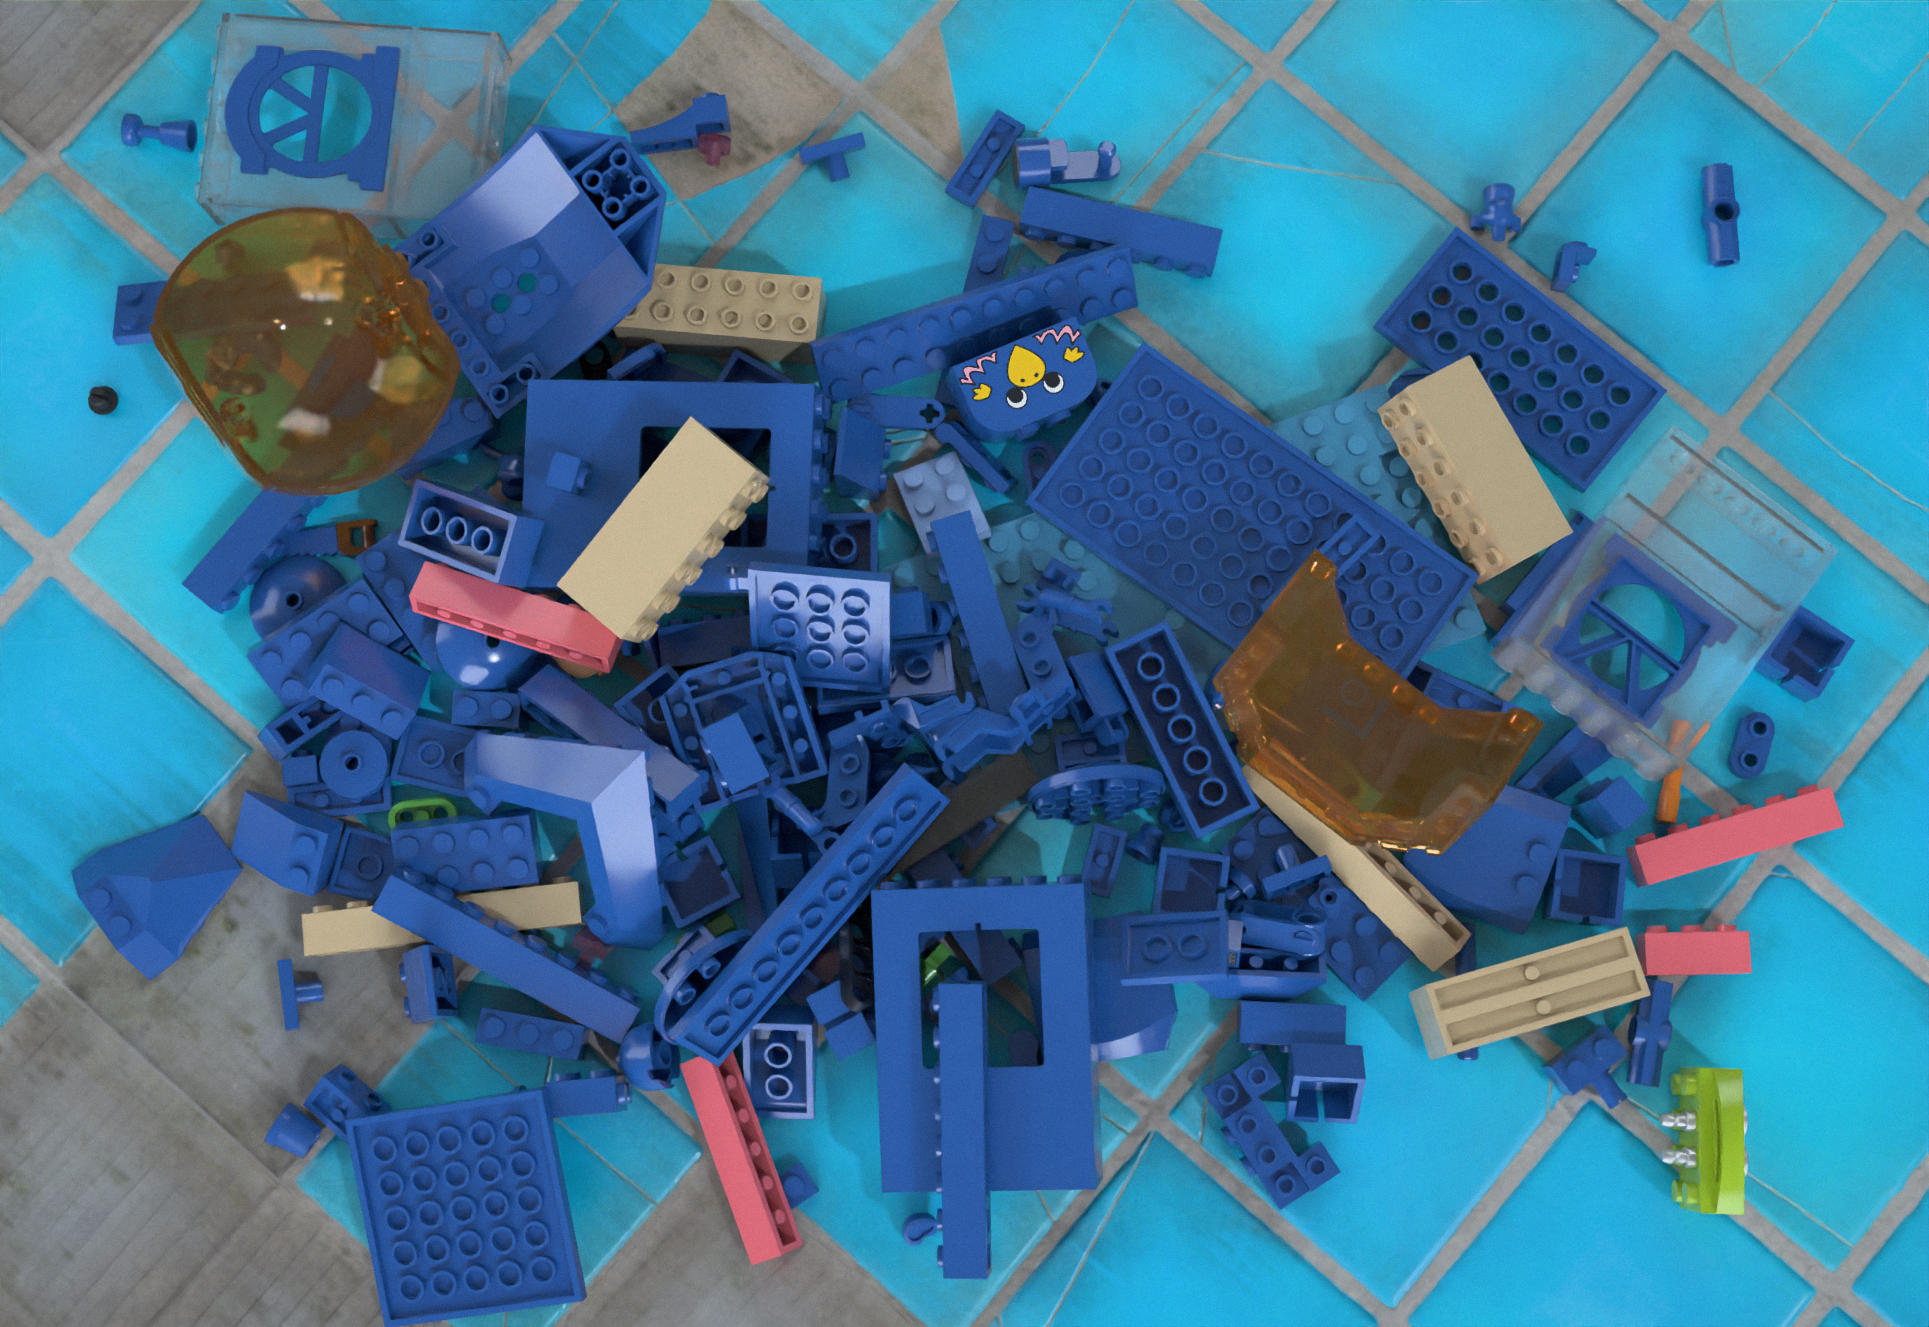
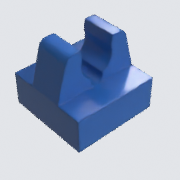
(1058, 577)

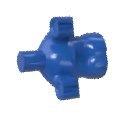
(1497, 211)

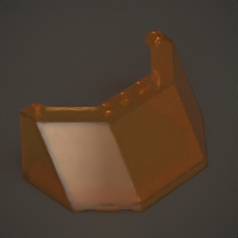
(1355, 734)

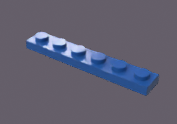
(985, 269)

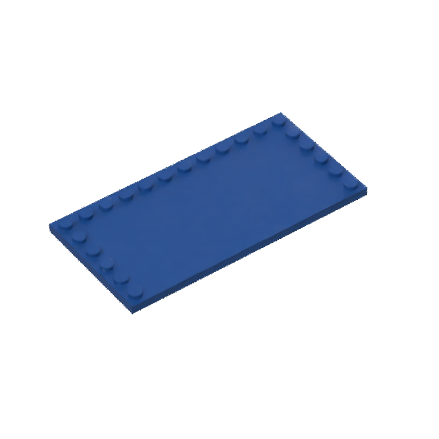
(1226, 511)

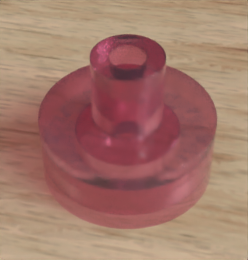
(714, 146)

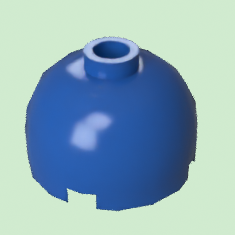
(648, 1058)

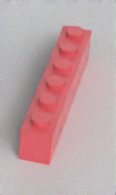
(514, 616)
(1735, 836)
(742, 1158)

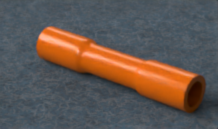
(1669, 798)

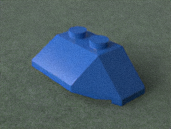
(1270, 975)

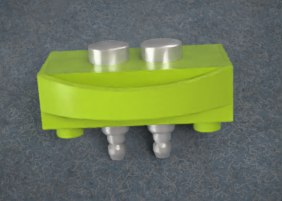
(1710, 1140)

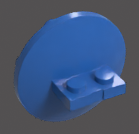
(1093, 778)
(691, 970)

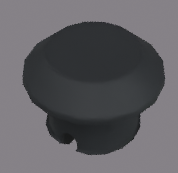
(102, 400)

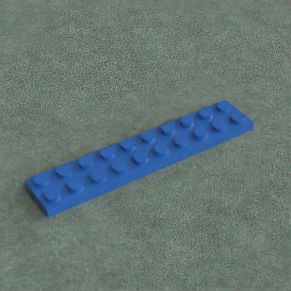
(973, 323)
(809, 916)

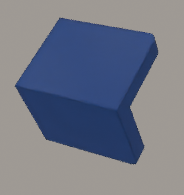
(803, 986)

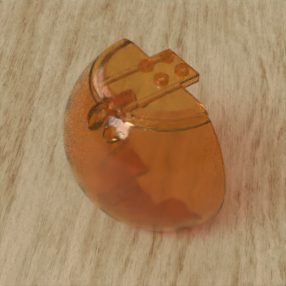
(306, 351)

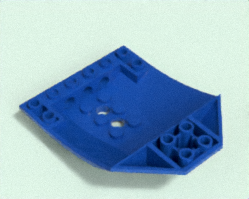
(558, 207)

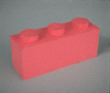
(1693, 951)

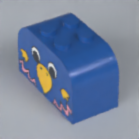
(1024, 384)

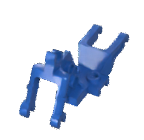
(1046, 673)
(851, 761)

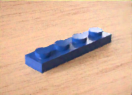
(1342, 549)

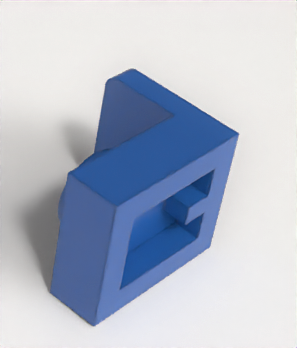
(1568, 264)

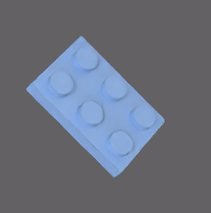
(938, 491)

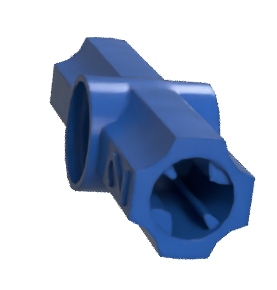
(1720, 196)
(1650, 1034)

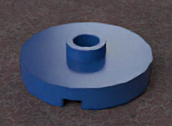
(371, 769)

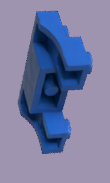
(1258, 1136)

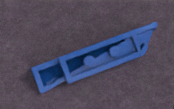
(1538, 575)

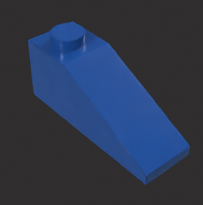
(298, 727)

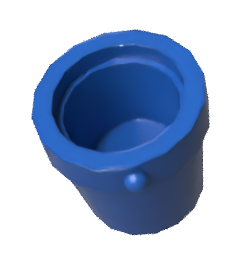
(293, 1131)

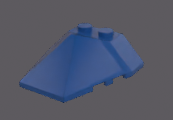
(157, 890)

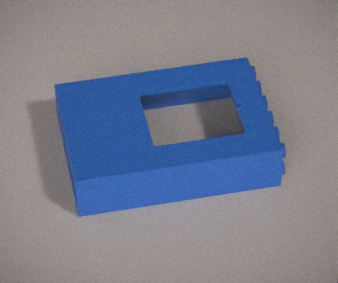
(605, 427)
(1039, 1116)

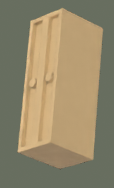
(728, 310)
(1473, 469)
(664, 532)
(1528, 993)

